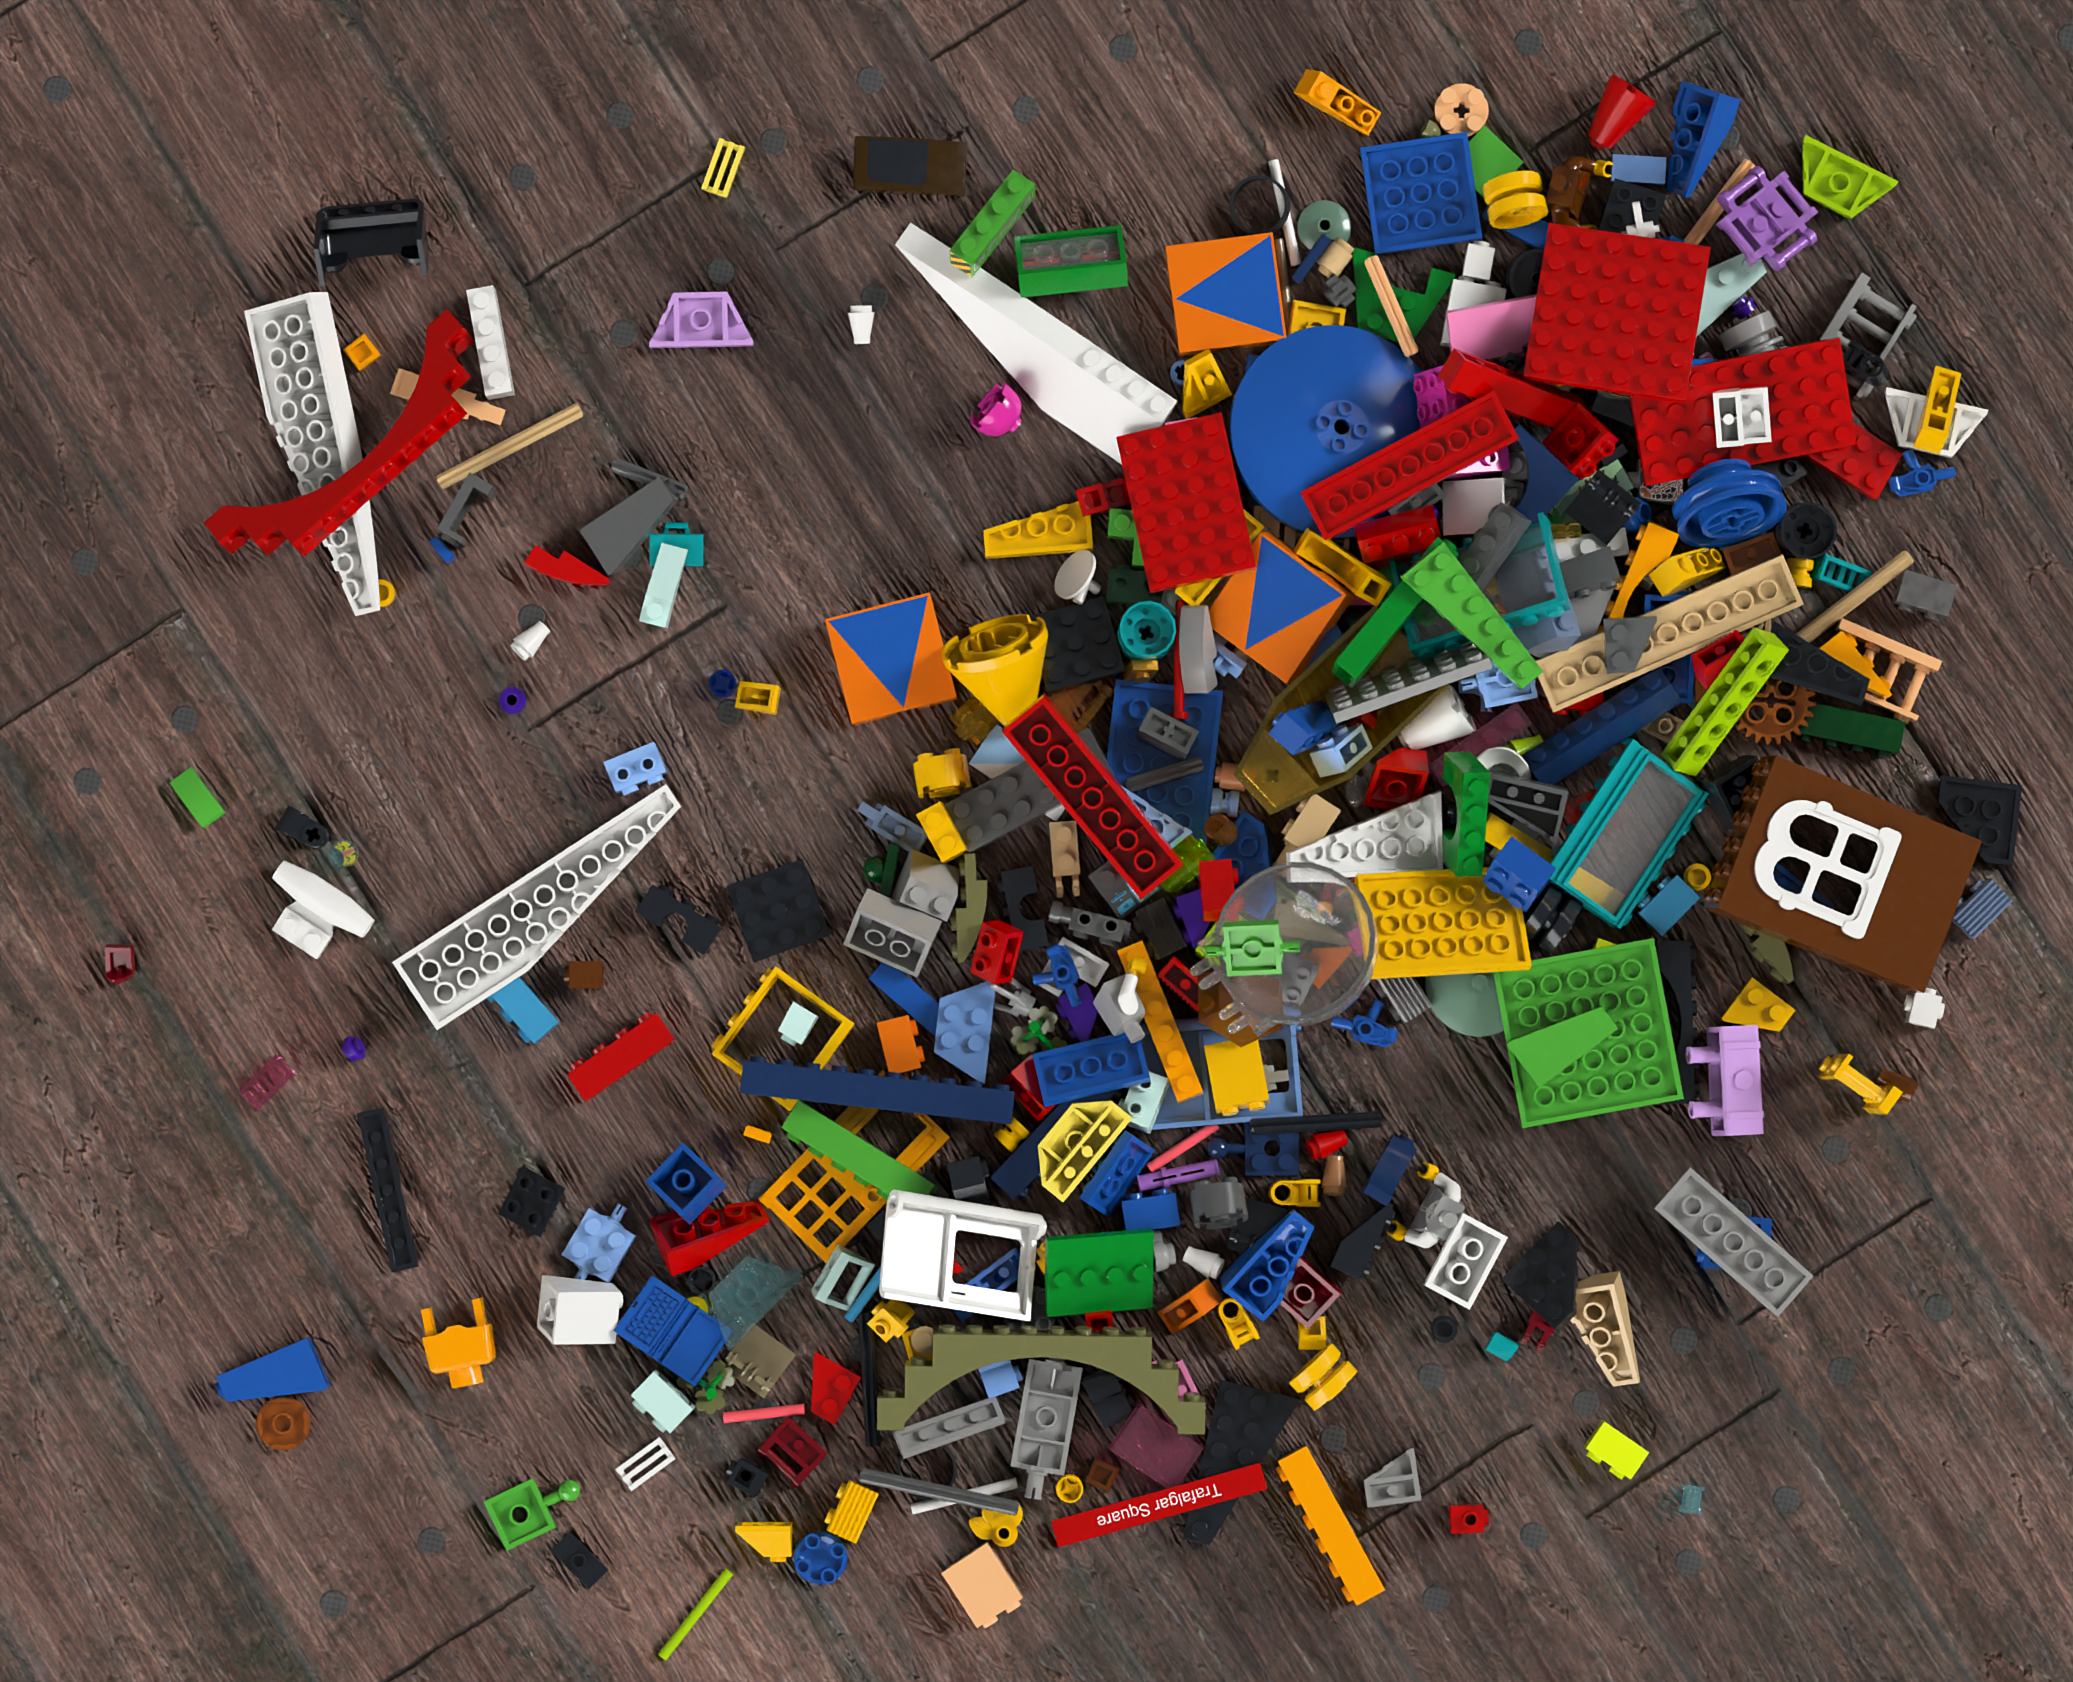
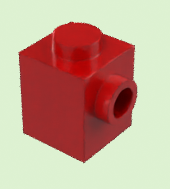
(1468, 1518)

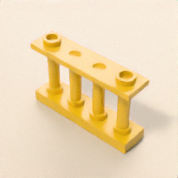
(1877, 1098)

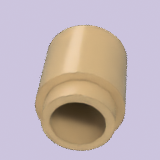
(1335, 258)

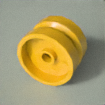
(1515, 199)
(1326, 1380)

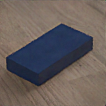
(1311, 258)

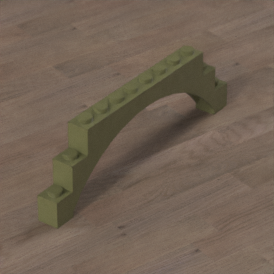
(1119, 1352)

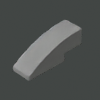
(1197, 650)

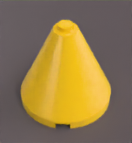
(1000, 663)

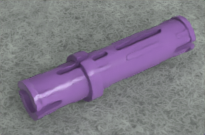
(1146, 1182)

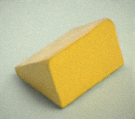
(1314, 1337)

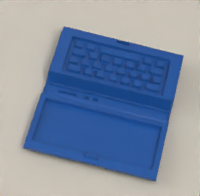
(672, 1331)

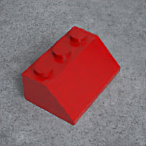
(1397, 537)

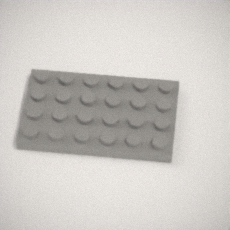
(1405, 682)

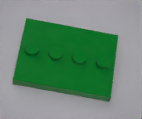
(1099, 1272)

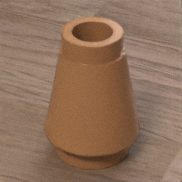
(1334, 1177)

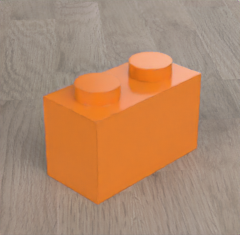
(900, 1045)

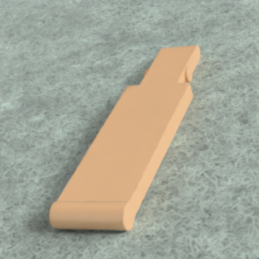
(406, 382)

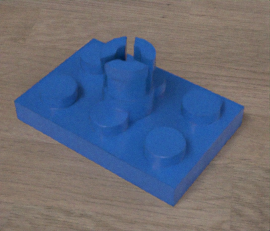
(1116, 1173)

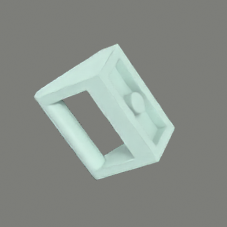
(832, 1272)

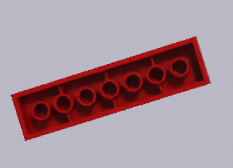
(1092, 796)

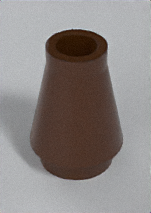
(1900, 1081)

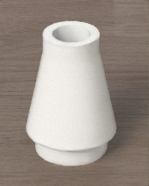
(861, 323)
(529, 641)
(1205, 1262)

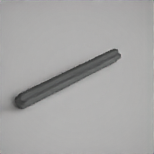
(939, 1491)

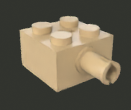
(1311, 824)

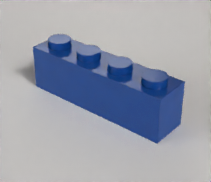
(1303, 727)

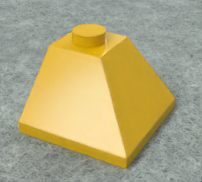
(768, 1538)

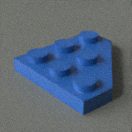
(1249, 850)

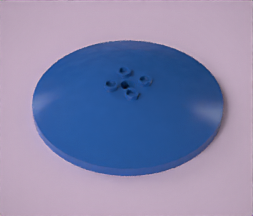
(1289, 407)

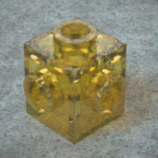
(973, 721)

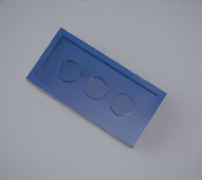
(1090, 1068)

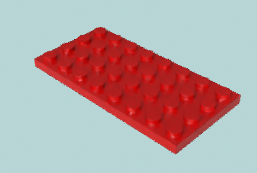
(1805, 401)

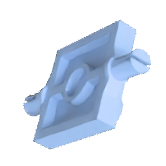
(1498, 689)
(599, 1244)

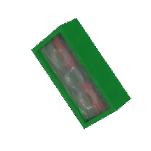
(1071, 261)

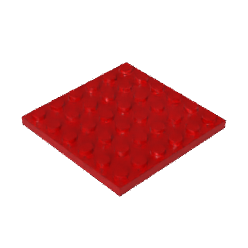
(1616, 313)

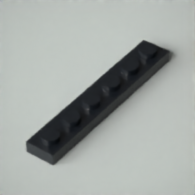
(388, 1189)

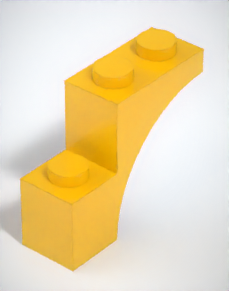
(1343, 566)

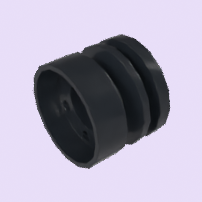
(1820, 527)

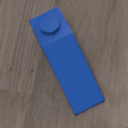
(996, 1277)

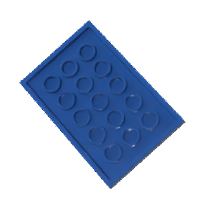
(1184, 798)

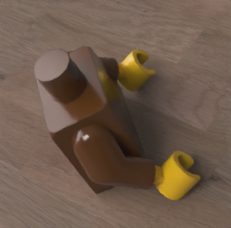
(1570, 187)

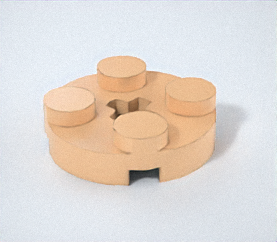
(1473, 101)

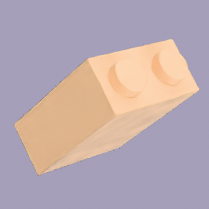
(982, 1585)

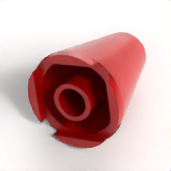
(1618, 112)

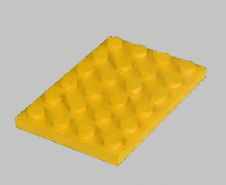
(1442, 925)

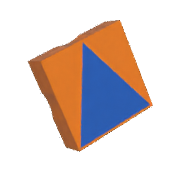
(1225, 294)
(1279, 608)
(890, 659)

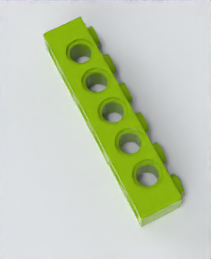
(1724, 701)

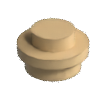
(923, 1339)

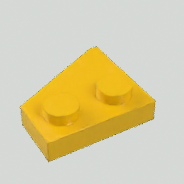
(1202, 384)
(1758, 1007)

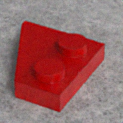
(831, 1388)

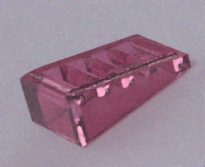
(284, 1068)

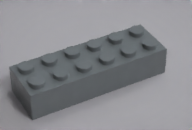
(1007, 802)

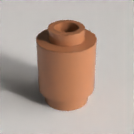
(1226, 779)

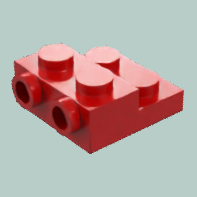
(1581, 441)

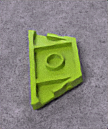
(1840, 180)

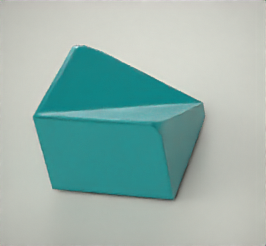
(1501, 1346)

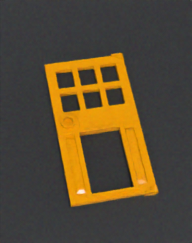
(852, 1119)

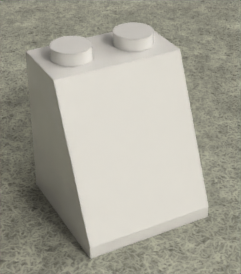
(1470, 502)
(578, 1310)

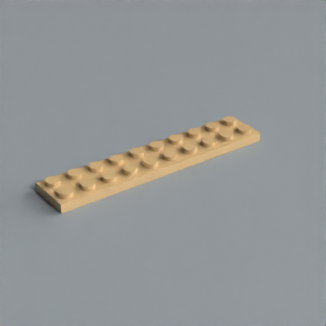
(1679, 630)

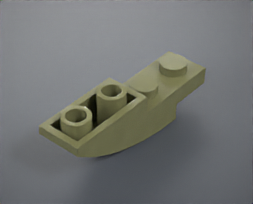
(969, 920)
(1773, 952)

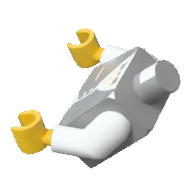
(1120, 1003)
(1437, 1213)

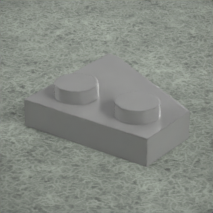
(1394, 1483)

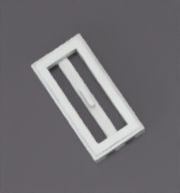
(664, 1450)

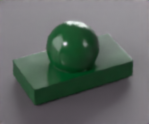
(881, 869)

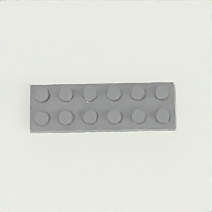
(1733, 1242)

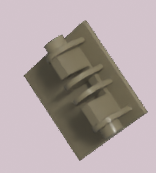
(759, 1360)

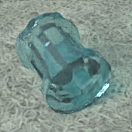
(1691, 1499)

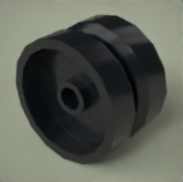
(1521, 271)
(1553, 920)

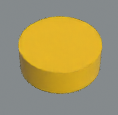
(386, 593)

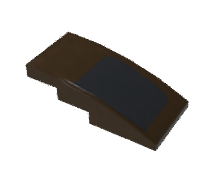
(909, 166)

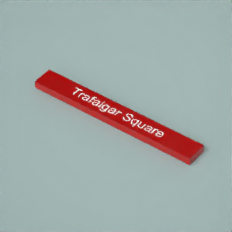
(1159, 1505)

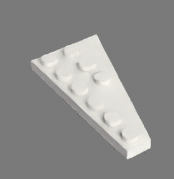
(1390, 842)

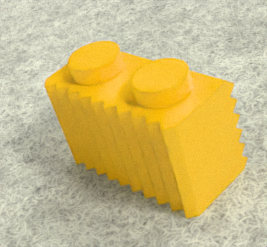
(852, 1510)

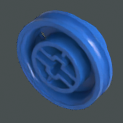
(1728, 504)

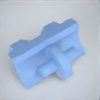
(1228, 661)

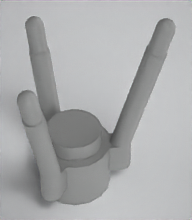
(1020, 1001)

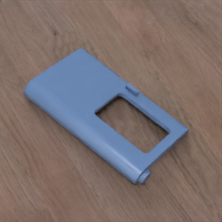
(1201, 1109)

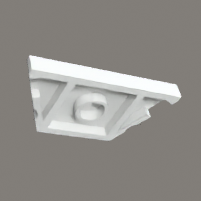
(1905, 413)

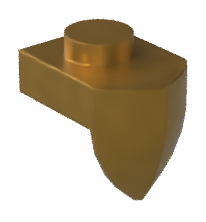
(1140, 670)

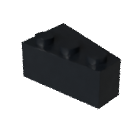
(969, 1180)

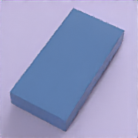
(1639, 169)

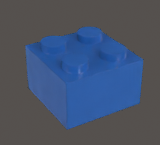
(1518, 874)
(686, 1183)

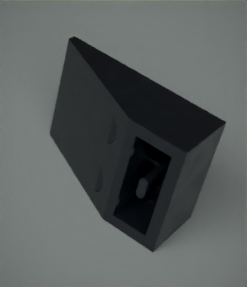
(1357, 1246)

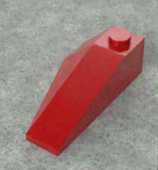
(713, 1231)

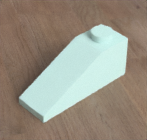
(663, 586)
(797, 1024)

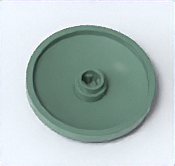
(1466, 1002)

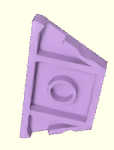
(700, 321)

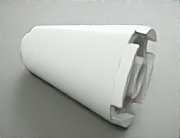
(1439, 723)

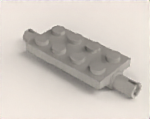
(1045, 1420)

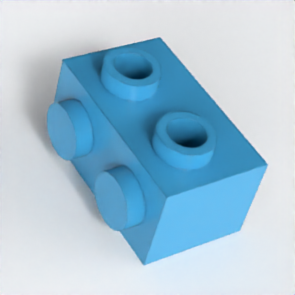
(1667, 904)

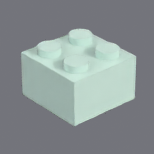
(662, 1401)

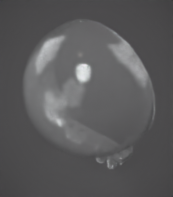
(1335, 947)

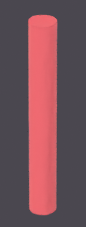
(1181, 1147)
(763, 1413)

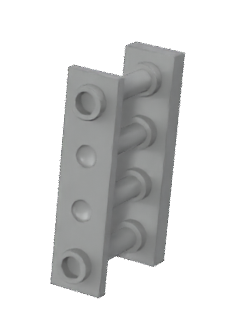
(1847, 314)

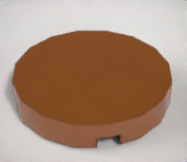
(283, 1423)

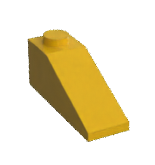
(1937, 410)

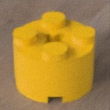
(941, 774)

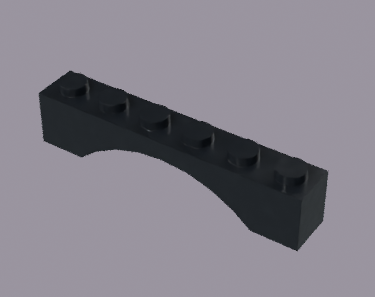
(1675, 968)

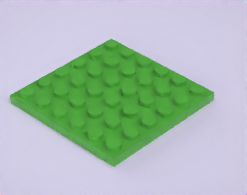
(1622, 1071)

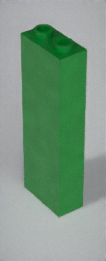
(1381, 628)

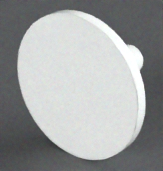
(1076, 576)

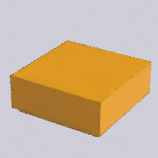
(362, 352)
(758, 1134)

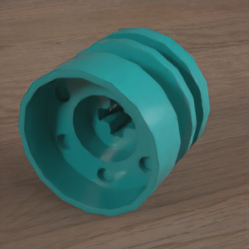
(1151, 617)

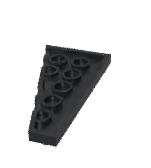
(1239, 1435)

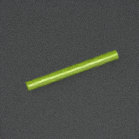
(695, 1614)

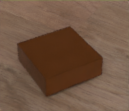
(1101, 1474)

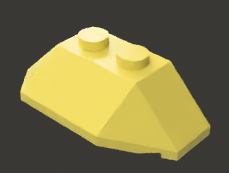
(1078, 1143)

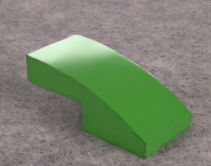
(197, 797)

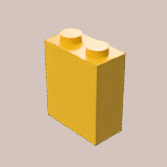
(942, 832)
(1236, 1077)

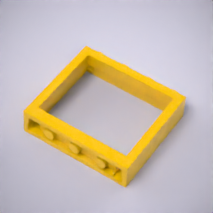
(754, 999)

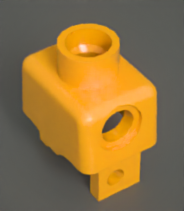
(460, 1348)

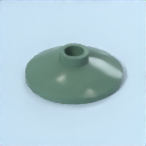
(1311, 217)

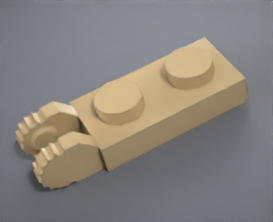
(1065, 854)

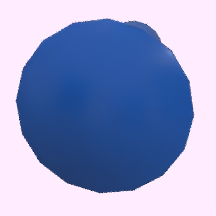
(820, 1557)

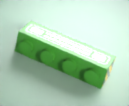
(992, 223)

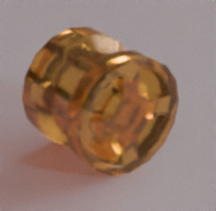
(1225, 834)

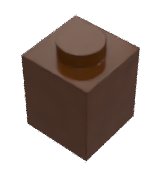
(585, 974)

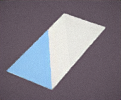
(998, 756)

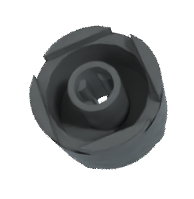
(1218, 1203)

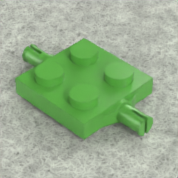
(1252, 948)

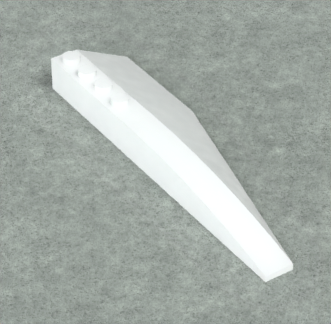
(1046, 357)
(315, 422)
(525, 919)

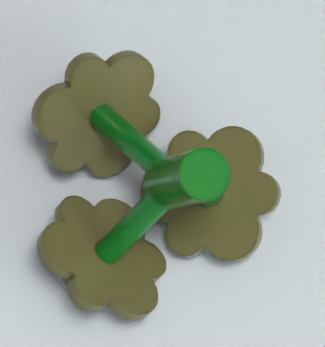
(1040, 1022)
(711, 1398)

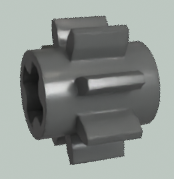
(1339, 291)

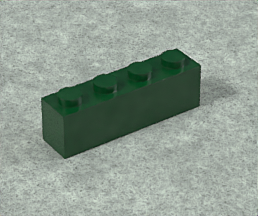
(1853, 729)

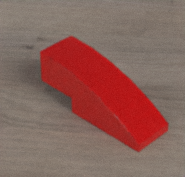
(565, 569)

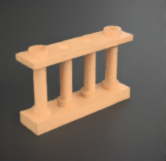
(1898, 654)

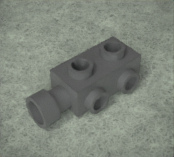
(1095, 927)

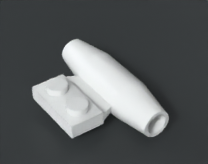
(317, 909)

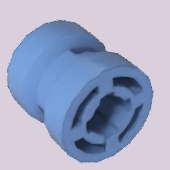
(1224, 802)

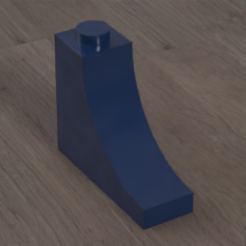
(1545, 480)
(1389, 1169)

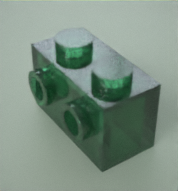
(1129, 586)

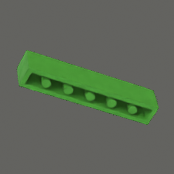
(852, 1153)

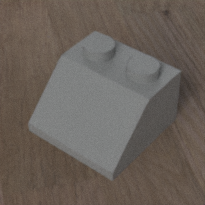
(927, 885)

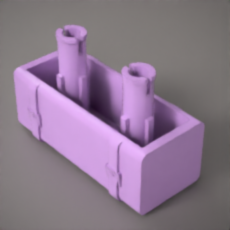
(1733, 1080)

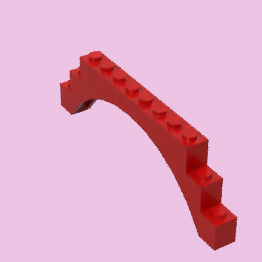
(318, 514)

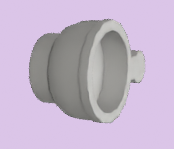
(1163, 1253)

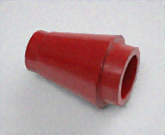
(1326, 1143)

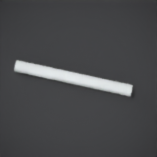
(1288, 229)
(989, 1489)

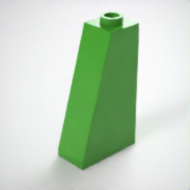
(1558, 1045)

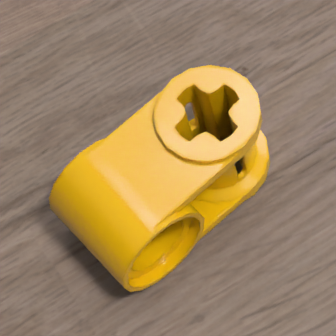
(1297, 1192)
(1237, 1324)

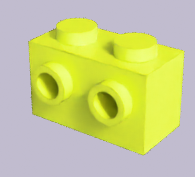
(1616, 1450)

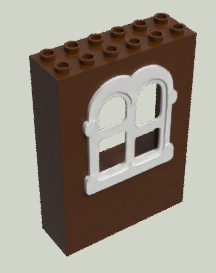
(1903, 896)

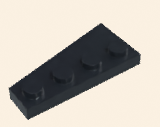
(1816, 670)

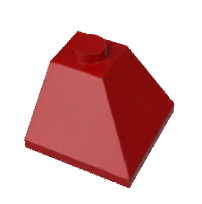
(1397, 779)

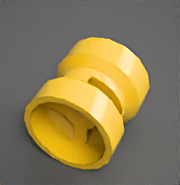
(1799, 571)
(1012, 1134)
(1069, 1488)

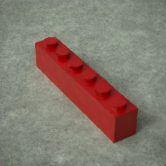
(1520, 397)

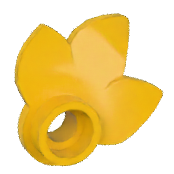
(991, 1522)

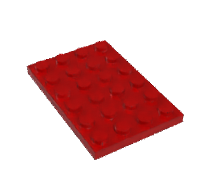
(1186, 503)

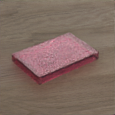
(1155, 1447)

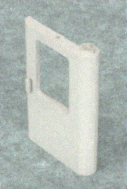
(921, 1253)

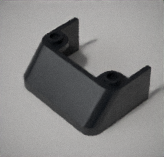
(370, 231)

